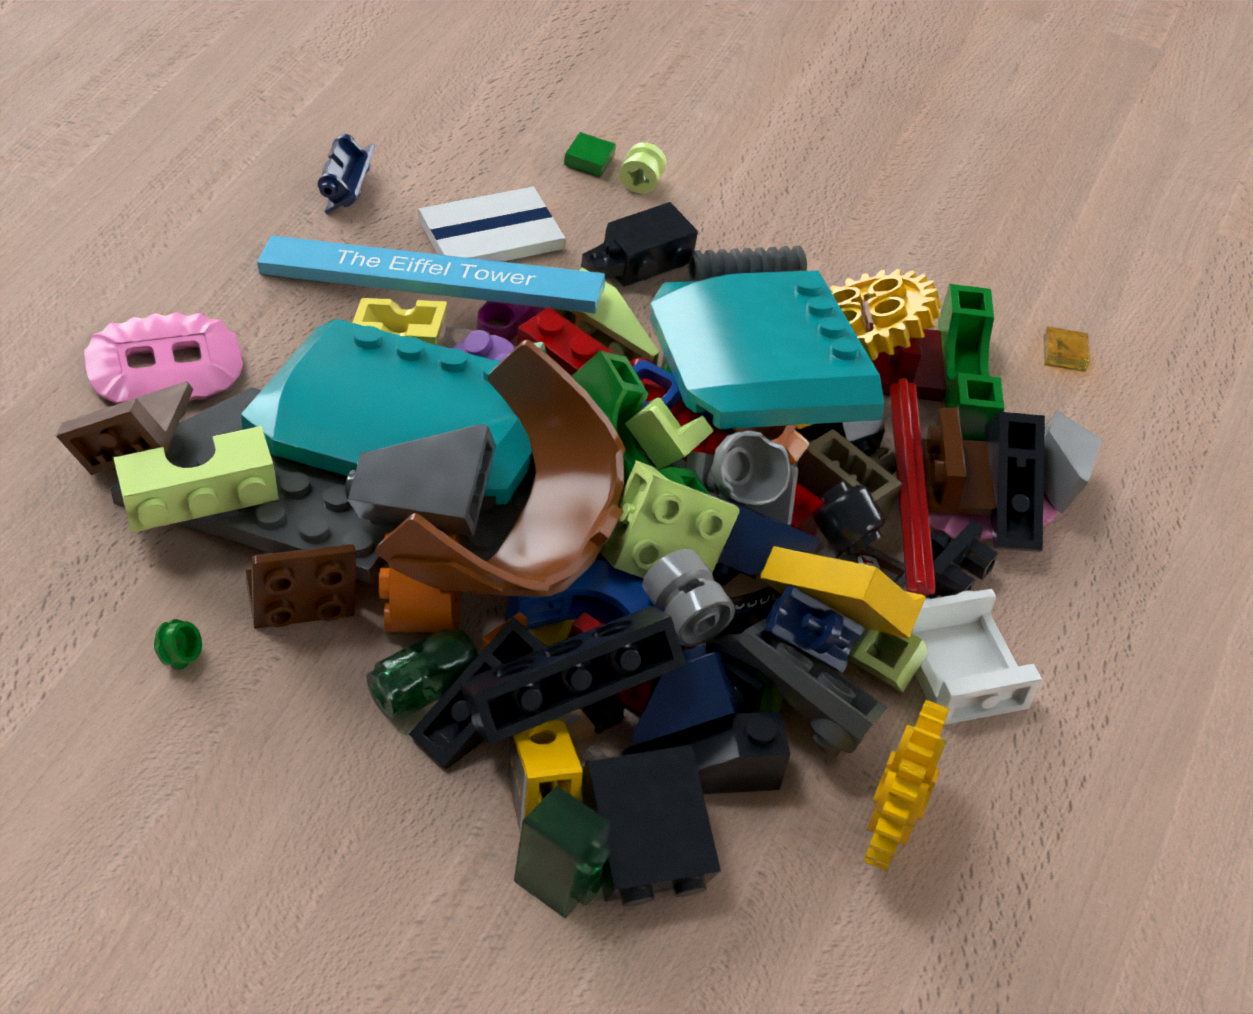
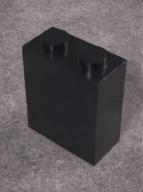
(656, 827)

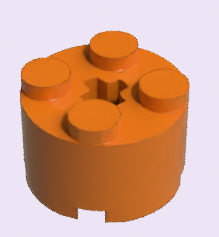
(417, 606)

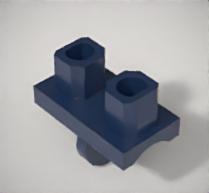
(813, 627)

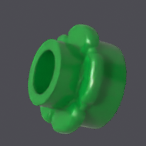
(177, 643)

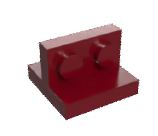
(919, 364)

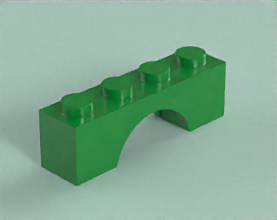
(966, 336)
(620, 396)

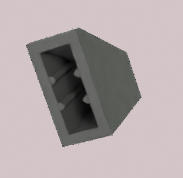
(430, 476)

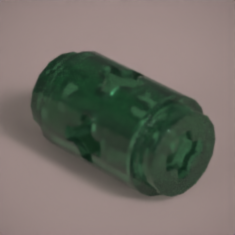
(420, 672)

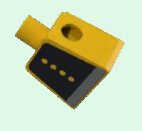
(543, 757)

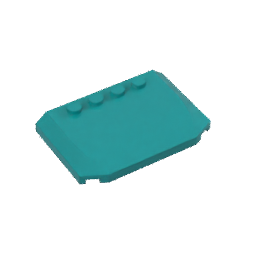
(765, 351)
(376, 389)

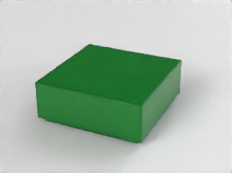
(589, 154)

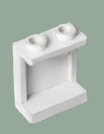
(969, 659)

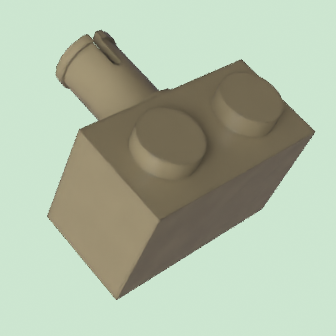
(836, 460)

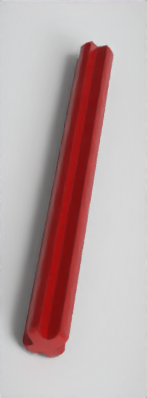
(913, 491)

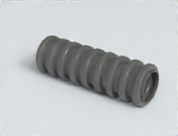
(736, 262)

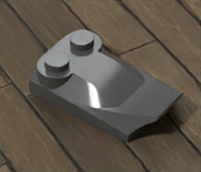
(833, 703)

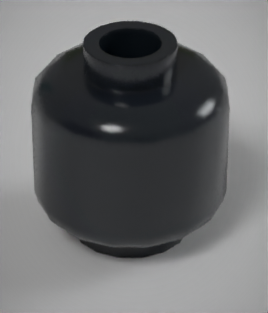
(849, 518)

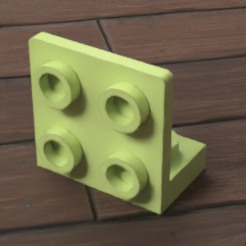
(664, 519)

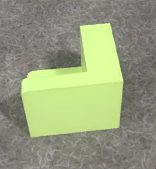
(662, 434)

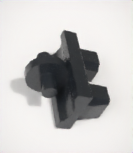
(961, 553)

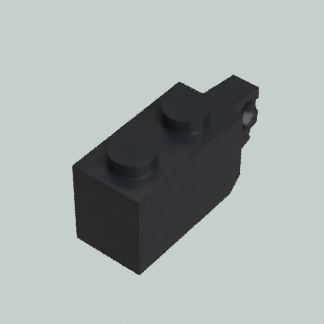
(643, 245)

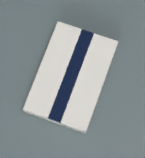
(493, 226)

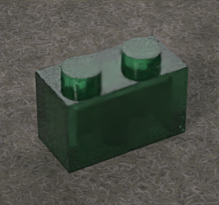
(562, 852)

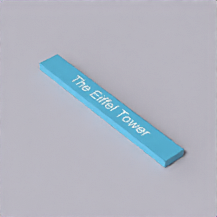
(432, 274)

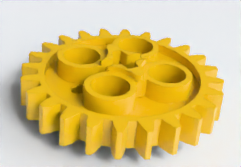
(897, 305)
(906, 785)

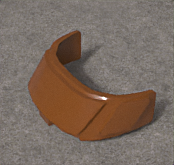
(569, 504)

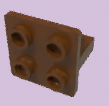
(956, 469)

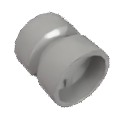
(686, 591)

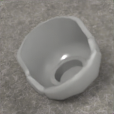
(750, 469)

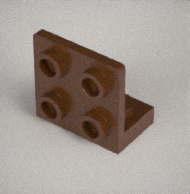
(125, 428)
(302, 586)

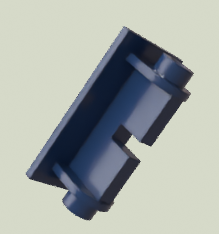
(344, 172)

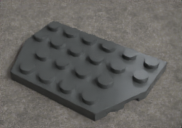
(310, 503)

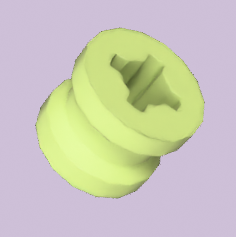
(651, 164)

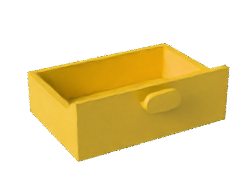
(847, 587)

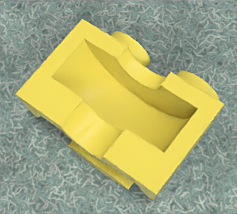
(421, 322)

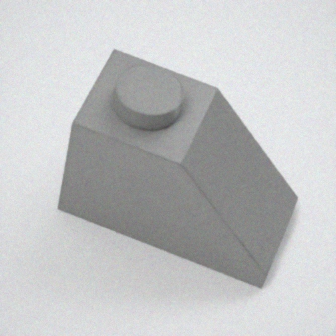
(1068, 459)

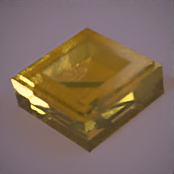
(1066, 349)

